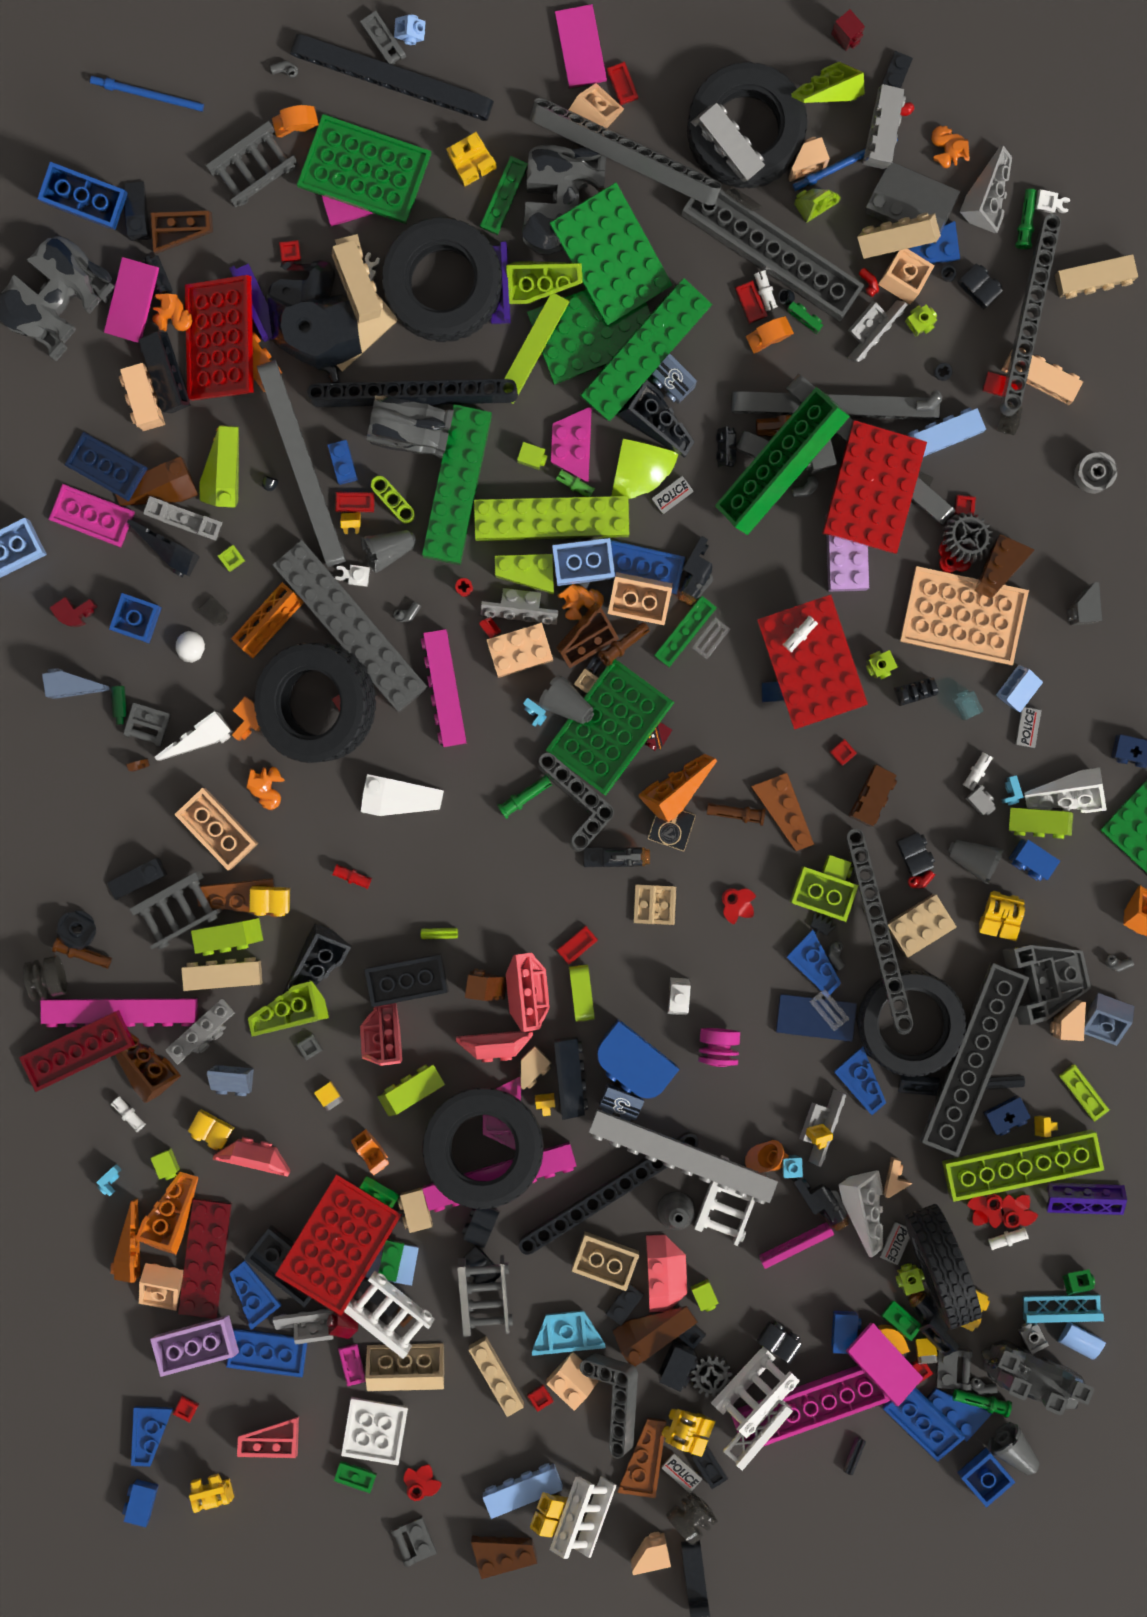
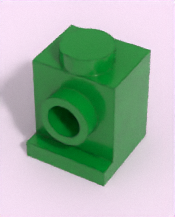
(1071, 1284)

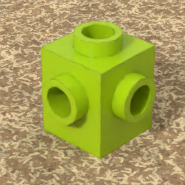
(916, 323)
(887, 661)
(912, 1285)

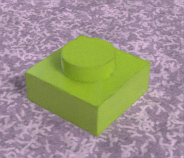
(231, 558)

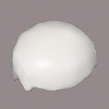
(190, 646)

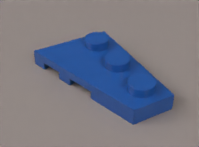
(944, 250)
(814, 964)
(861, 1081)
(254, 1295)
(963, 1416)
(147, 1432)

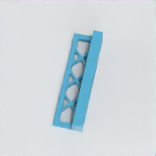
(1062, 1316)

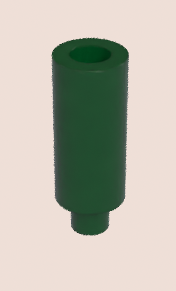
(118, 703)

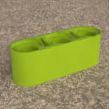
(389, 491)
(581, 993)

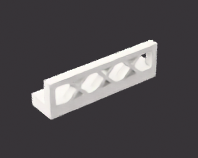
(760, 1438)

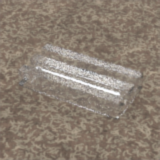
(701, 651)
(839, 1022)

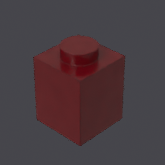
(341, 1326)

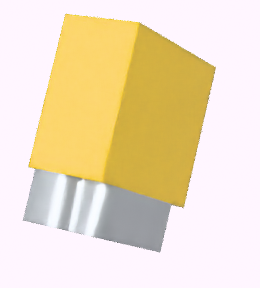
(328, 1096)
(925, 1351)

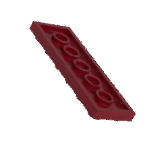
(77, 1051)
(205, 1258)

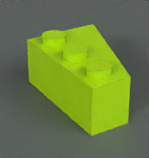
(527, 570)
(1040, 822)
(226, 936)
(410, 1090)

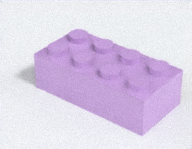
(846, 565)
(194, 1345)

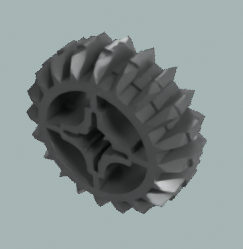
(963, 525)

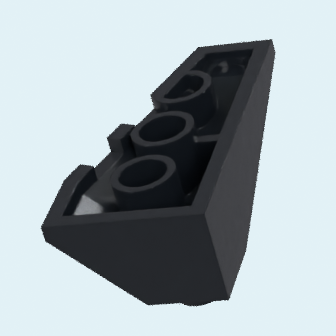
(653, 417)
(173, 554)
(318, 957)

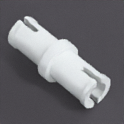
(765, 290)
(800, 634)
(977, 771)
(128, 1114)
(1008, 1238)

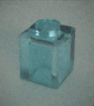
(968, 704)

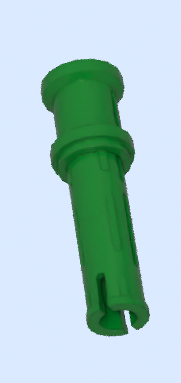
(1026, 227)
(516, 801)
(990, 1404)

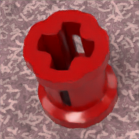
(459, 584)

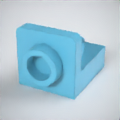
(533, 708)
(1013, 787)
(792, 1167)
(111, 1176)

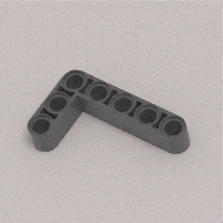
(579, 798)
(624, 1381)

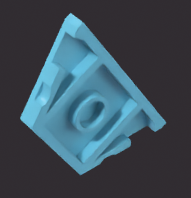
(567, 1333)

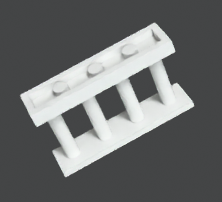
(710, 1203)
(384, 1332)
(742, 1381)
(573, 1513)

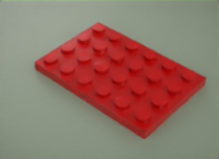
(219, 338)
(874, 487)
(820, 672)
(338, 1245)

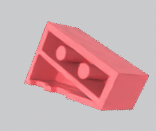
(271, 1441)

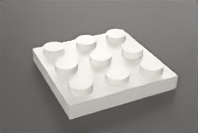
(374, 1431)

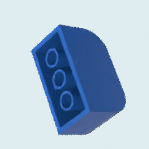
(82, 196)
(634, 1062)

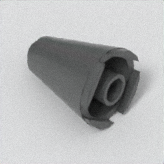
(387, 548)
(566, 701)
(976, 858)
(676, 1204)
(1014, 1448)

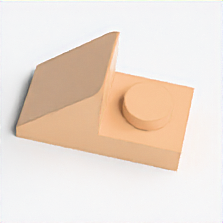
(893, 1183)

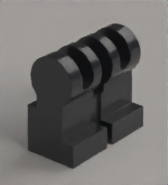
(918, 690)

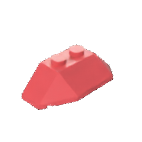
(527, 991)
(381, 1036)
(495, 1045)
(254, 1155)
(665, 1273)

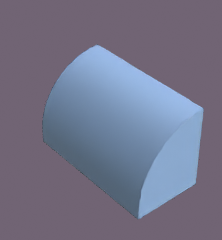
(1019, 688)
(1081, 1341)

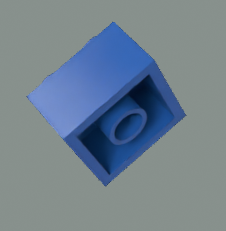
(135, 618)
(1034, 860)
(986, 1477)

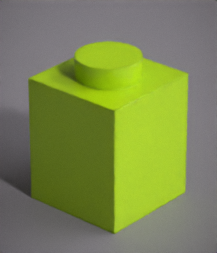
(532, 456)
(837, 867)
(165, 1164)
(705, 1295)

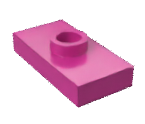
(352, 1364)

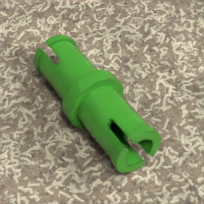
(575, 483)

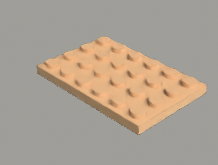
(954, 618)

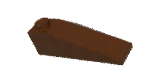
(164, 482)
(146, 1070)
(647, 1335)

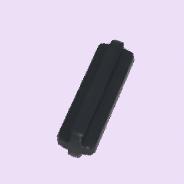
(854, 1456)

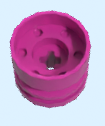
(719, 1046)

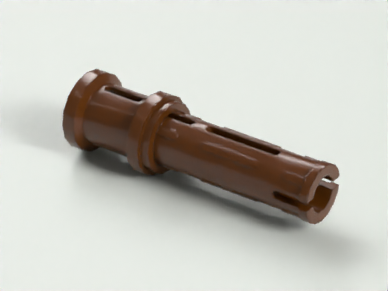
(618, 648)
(744, 814)
(84, 954)

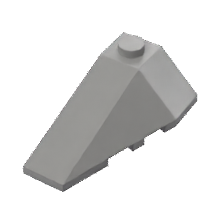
(985, 198)

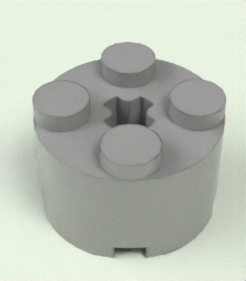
(1105, 476)

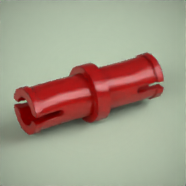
(352, 876)

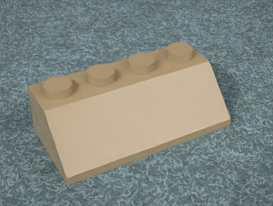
(371, 331)
(417, 1371)

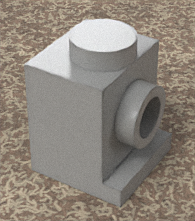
(981, 801)
(1035, 1344)

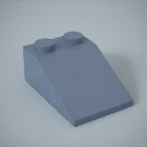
(62, 684)
(230, 1079)

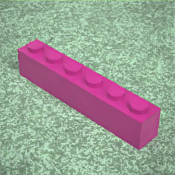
(444, 688)

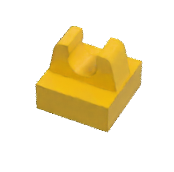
(351, 520)
(545, 1102)
(1044, 1126)
(819, 1135)

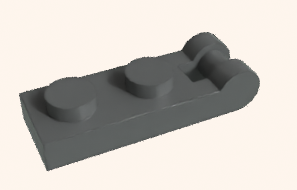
(382, 38)

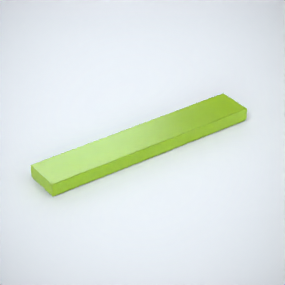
(536, 341)

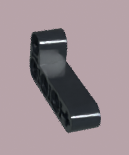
(695, 1579)

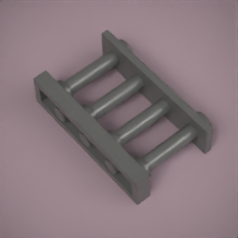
(234, 156)
(160, 900)
(467, 1288)

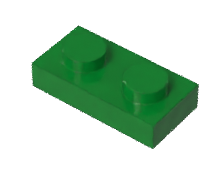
(799, 312)
(379, 1191)
(391, 1259)
(901, 1320)
(355, 1477)

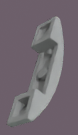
(182, 518)

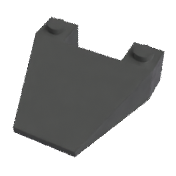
(1054, 980)

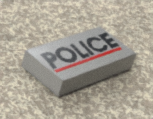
(672, 495)
(1028, 727)
(895, 1243)
(681, 1472)

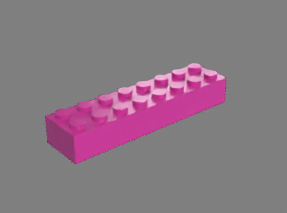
(823, 1403)

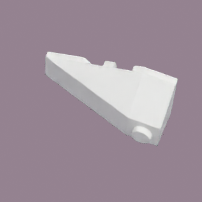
(207, 732)
(1076, 791)
(392, 797)
(862, 1202)

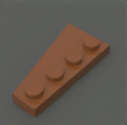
(784, 808)
(233, 895)
(644, 1465)

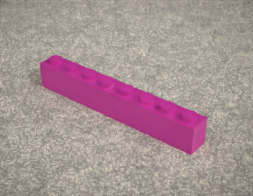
(132, 1011)
(554, 1160)

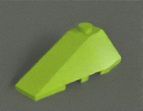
(834, 84)
(815, 202)
(537, 280)
(221, 470)
(296, 1007)

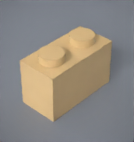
(416, 1210)

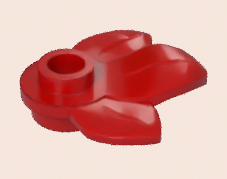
(958, 566)
(740, 906)
(1020, 1209)
(984, 1212)
(423, 1480)

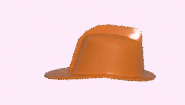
(766, 1157)

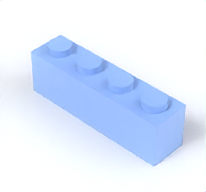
(950, 431)
(522, 1491)

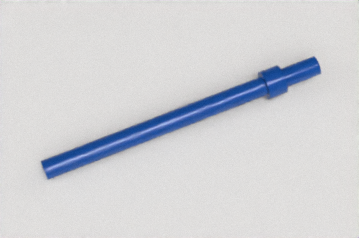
(110, 84)
(812, 179)

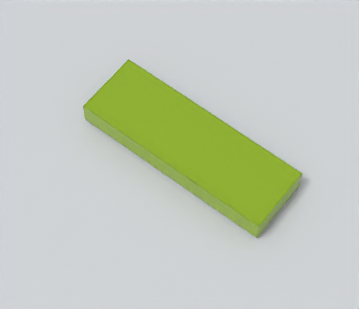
(1084, 1092)

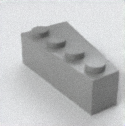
(884, 127)
(729, 141)

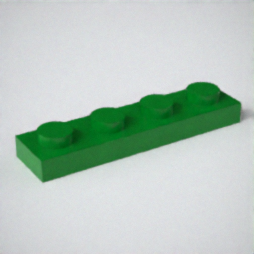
(504, 195)
(685, 631)

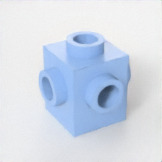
(409, 29)

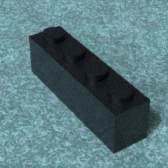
(164, 372)

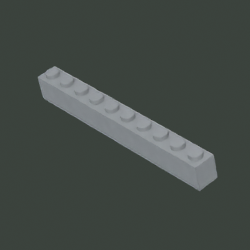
(682, 1155)

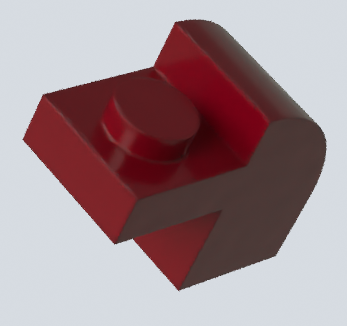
(71, 616)

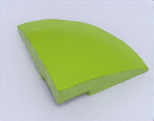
(641, 468)

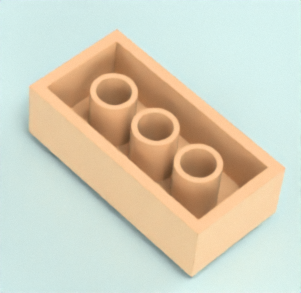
(216, 829)

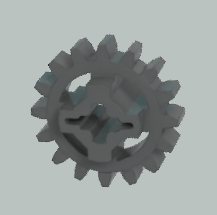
(703, 1377)

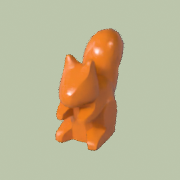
(954, 146)
(173, 309)
(576, 597)
(260, 787)

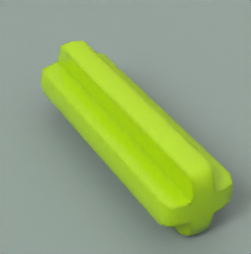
(439, 933)

